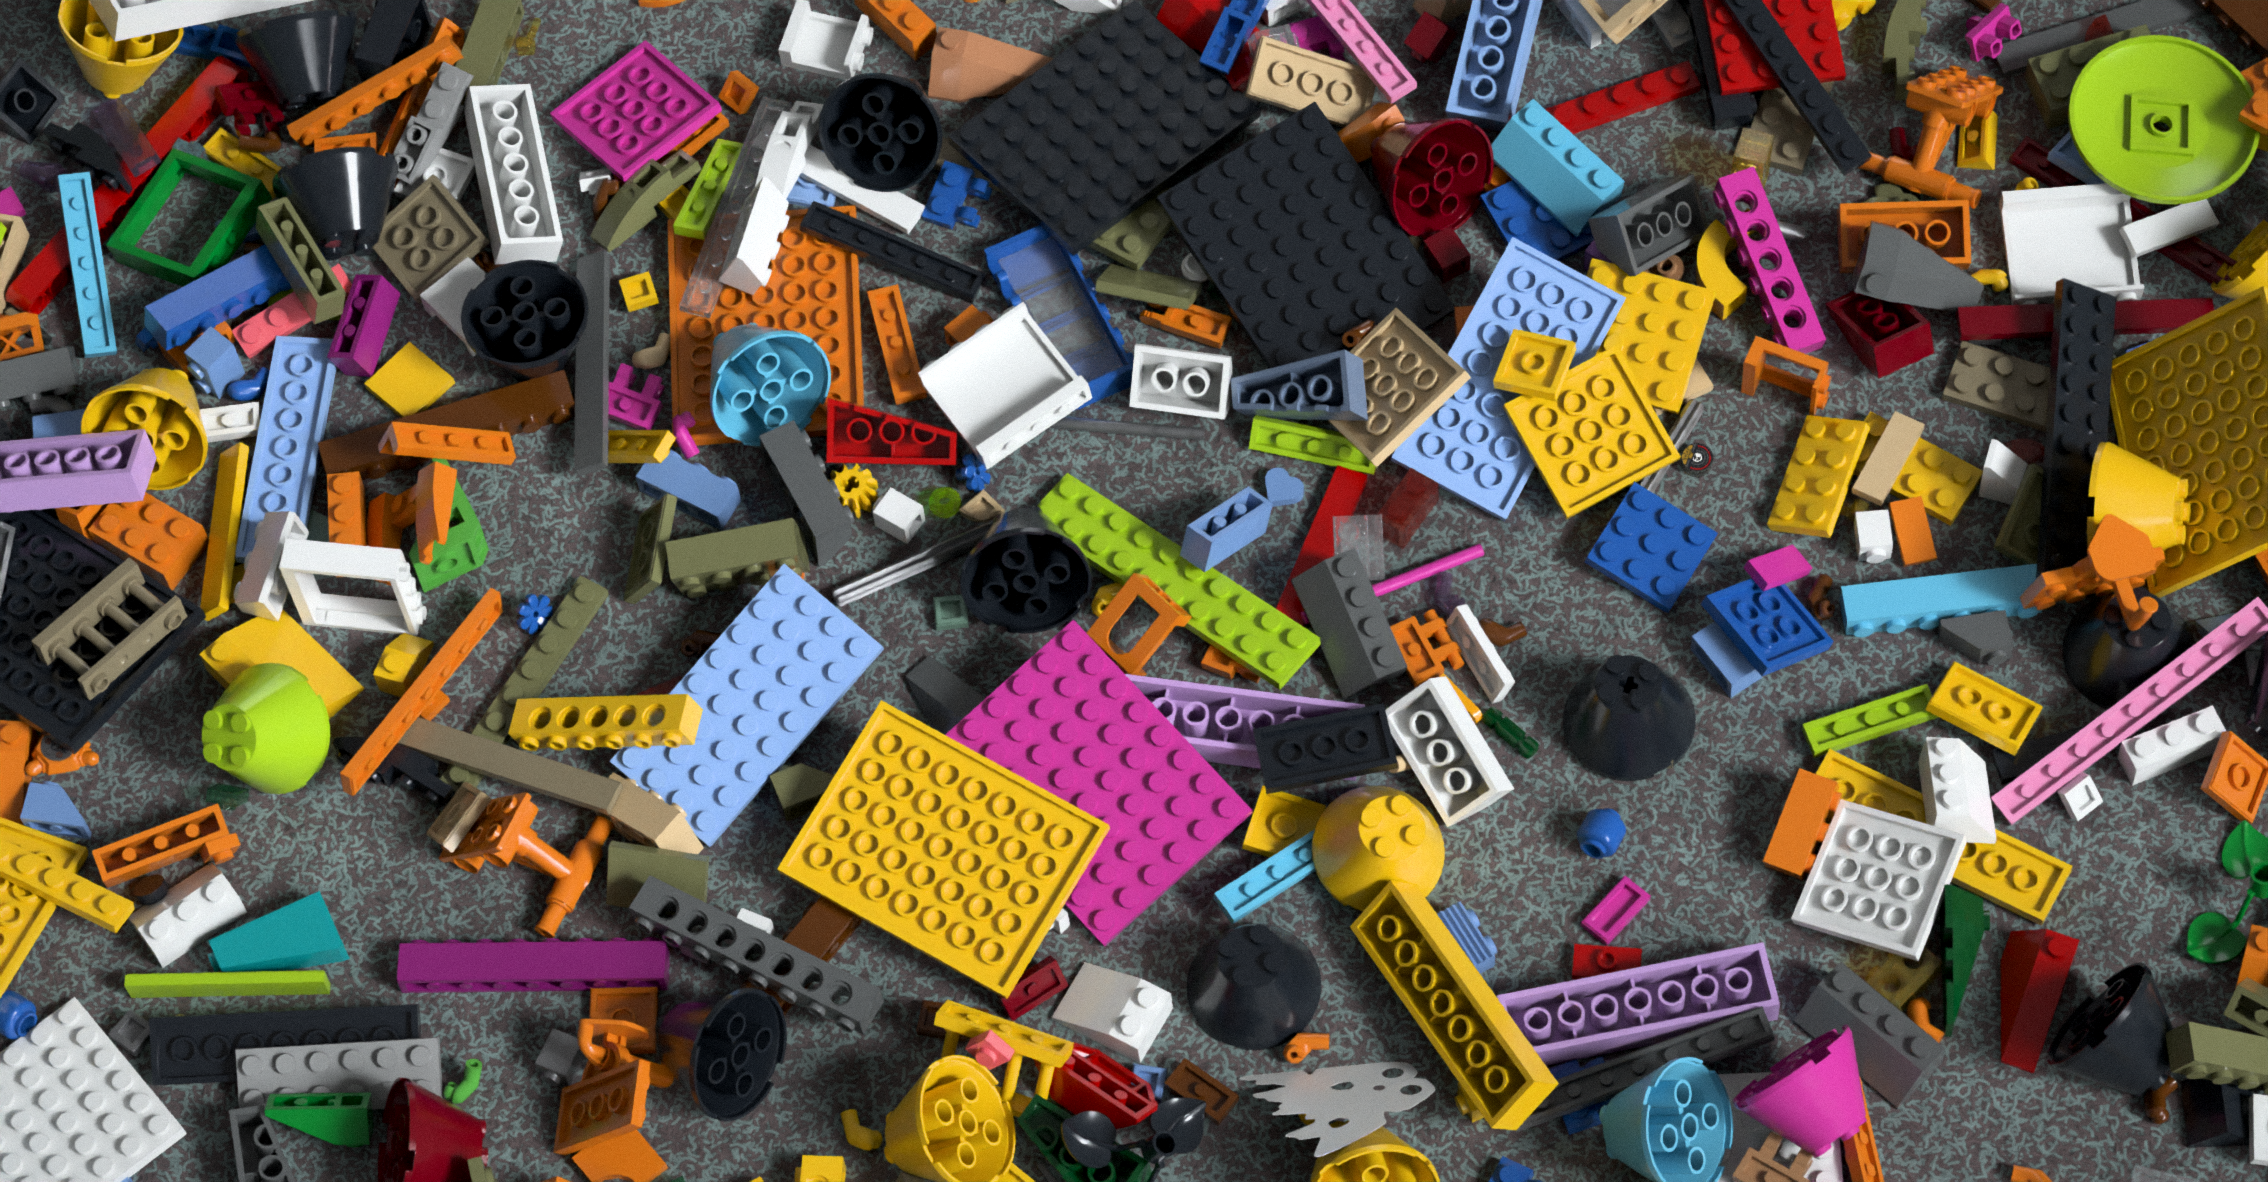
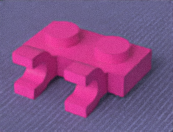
(1315, 35)
(631, 407)

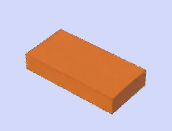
(1912, 531)

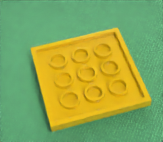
(1656, 329)
(1594, 434)

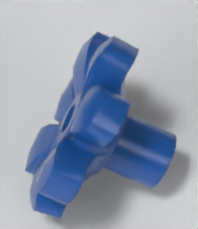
(973, 472)
(534, 613)

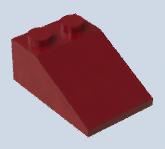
(1882, 331)

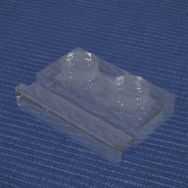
(1364, 535)

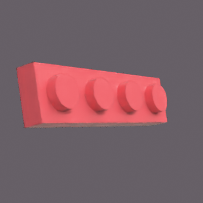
(279, 320)

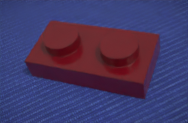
(1034, 988)

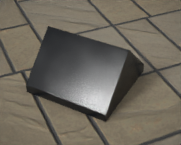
(26, 102)
(2215, 1113)

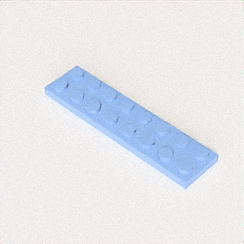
(288, 434)

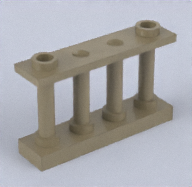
(91, 609)

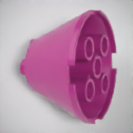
(1810, 1094)

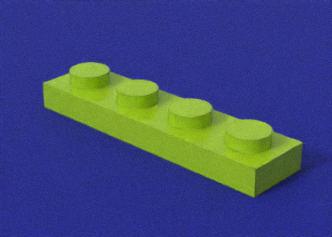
(707, 191)
(1306, 444)
(1868, 721)

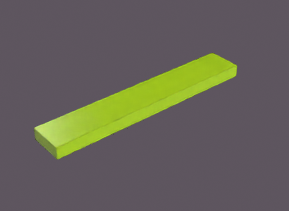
(227, 984)

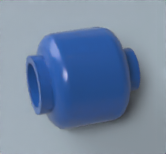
(1601, 833)
(16, 1015)

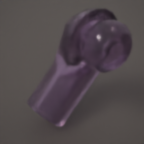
(1443, 596)

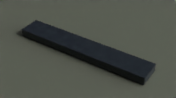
(892, 252)

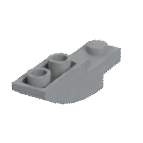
(433, 124)

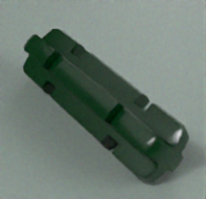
(1510, 732)

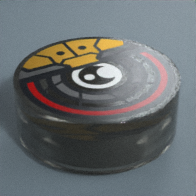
(1696, 460)

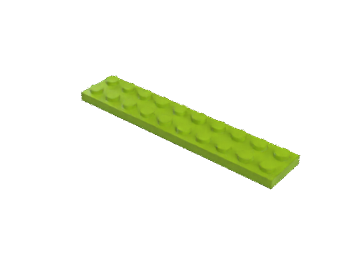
(1219, 607)

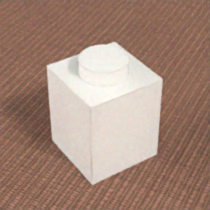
(898, 515)
(1873, 536)

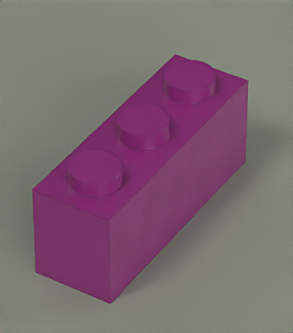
(363, 325)

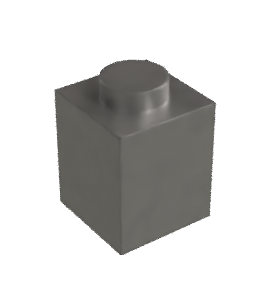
(559, 1059)

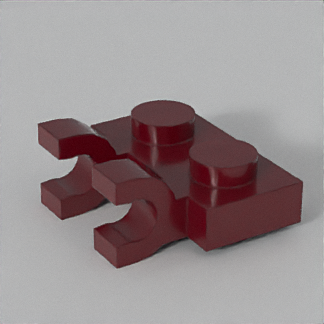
(248, 98)

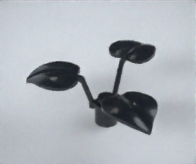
(1176, 1126)

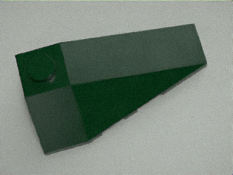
(1961, 937)
(1042, 1125)

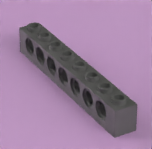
(659, 898)

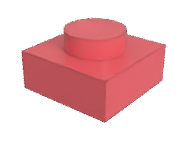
(989, 1049)

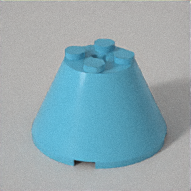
(765, 380)
(1671, 1123)

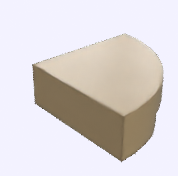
(981, 507)

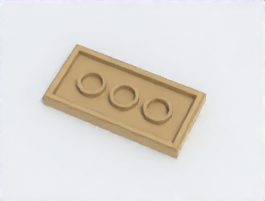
(1297, 77)

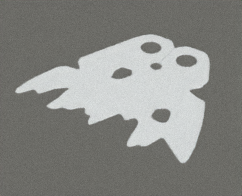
(1359, 1105)

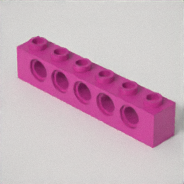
(1747, 188)

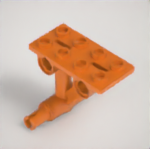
(1945, 100)
(505, 835)

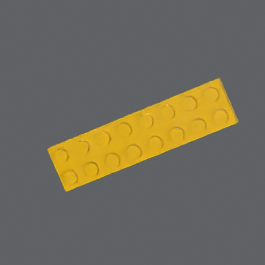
(2001, 872)

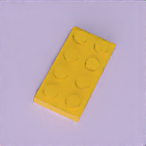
(1929, 472)
(1818, 476)

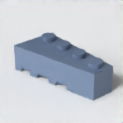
(1306, 389)

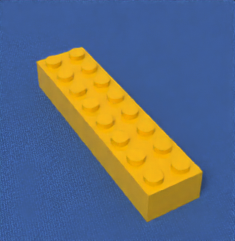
(1453, 1005)

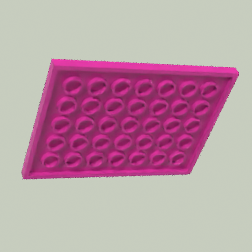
(1105, 748)

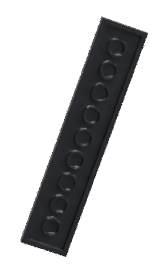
(2074, 419)

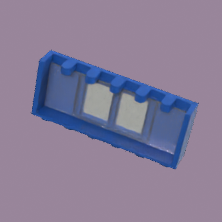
(1064, 306)

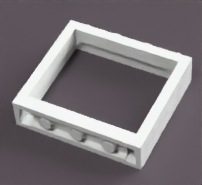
(306, 557)

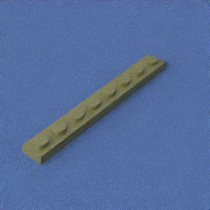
(535, 669)

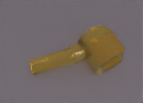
(527, 44)
(1857, 506)

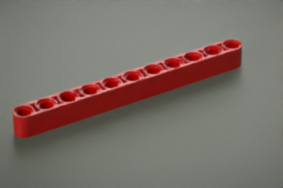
(184, 120)

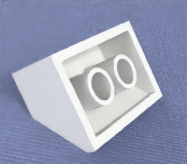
(755, 238)
(1181, 381)
(263, 585)
(1956, 789)
(188, 914)

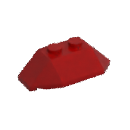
(1101, 1085)

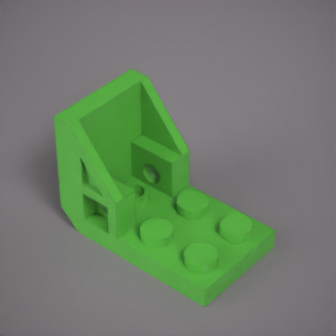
(463, 549)

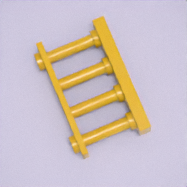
(1026, 1041)

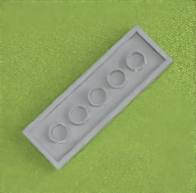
(337, 1068)

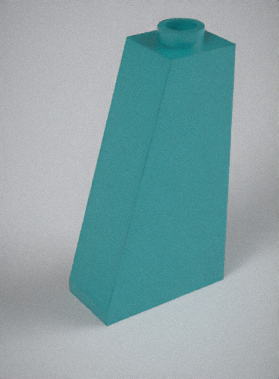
(281, 940)

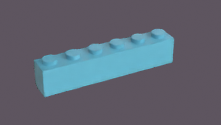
(1928, 599)

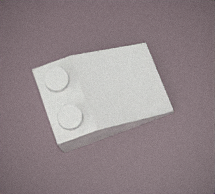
(1115, 1010)

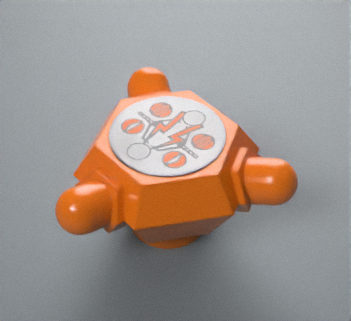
(55, 759)

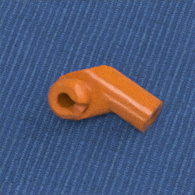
(1919, 1014)
(1303, 1044)
(2026, 1174)

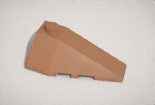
(977, 66)

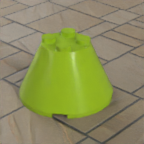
(268, 729)

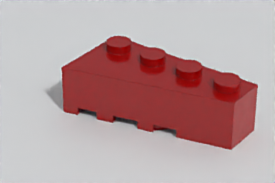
(880, 437)

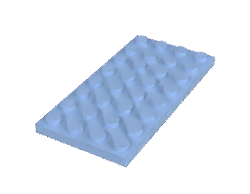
(1469, 438)
(760, 699)

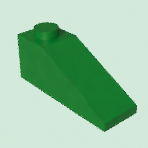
(328, 1116)

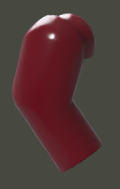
(1899, 146)

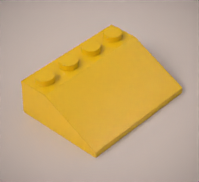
(283, 643)

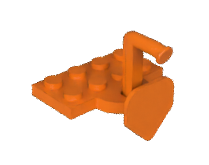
(2116, 562)
(612, 1086)

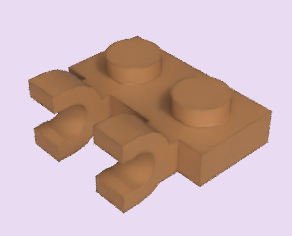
(1762, 1168)

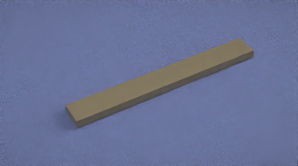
(512, 765)

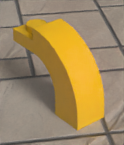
(1713, 270)

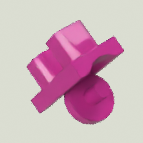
(1987, 33)

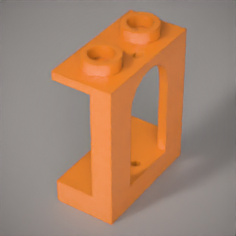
(1756, 369)
(1170, 616)

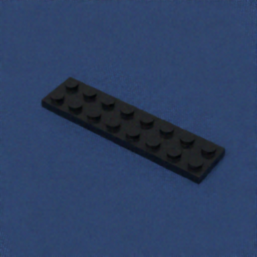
(204, 1046)

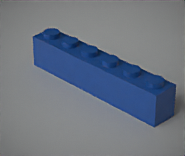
(215, 298)

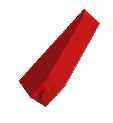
(1194, 20)
(2031, 986)

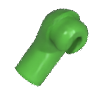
(467, 1086)

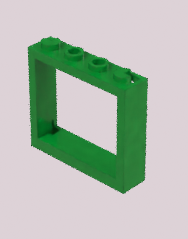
(221, 243)

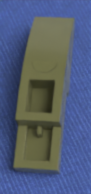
(1900, 42)
(635, 201)

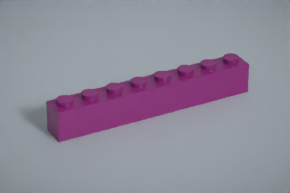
(532, 965)

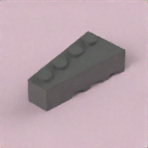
(257, 1147)

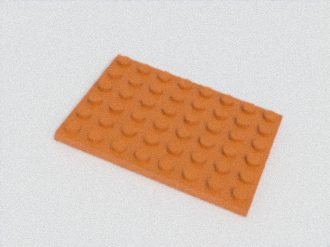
(808, 292)

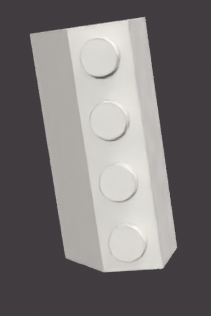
(1446, 751)

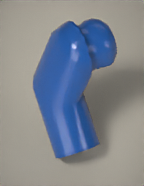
(249, 389)

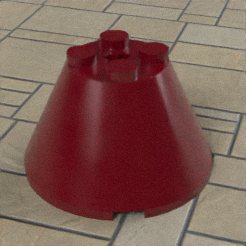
(1432, 172)
(427, 1137)

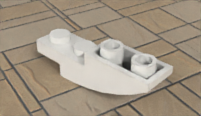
(787, 145)

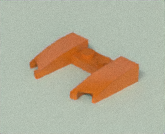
(424, 503)

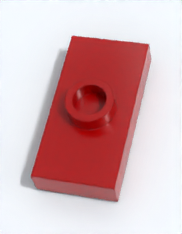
(1599, 960)

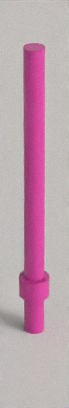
(1423, 572)

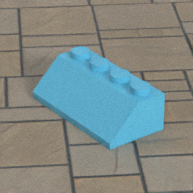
(1555, 168)

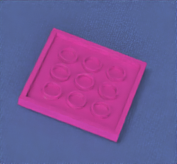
(635, 111)

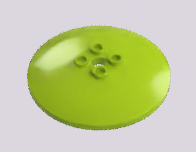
(2168, 83)

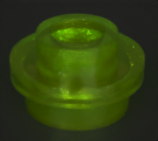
(944, 510)

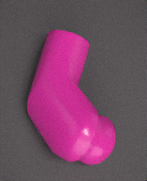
(681, 424)

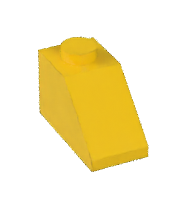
(402, 663)

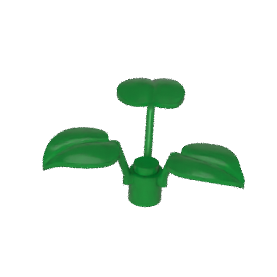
(2211, 934)

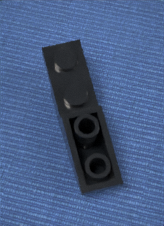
(90, 153)
(403, 765)

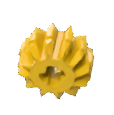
(856, 488)

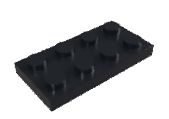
(1325, 748)

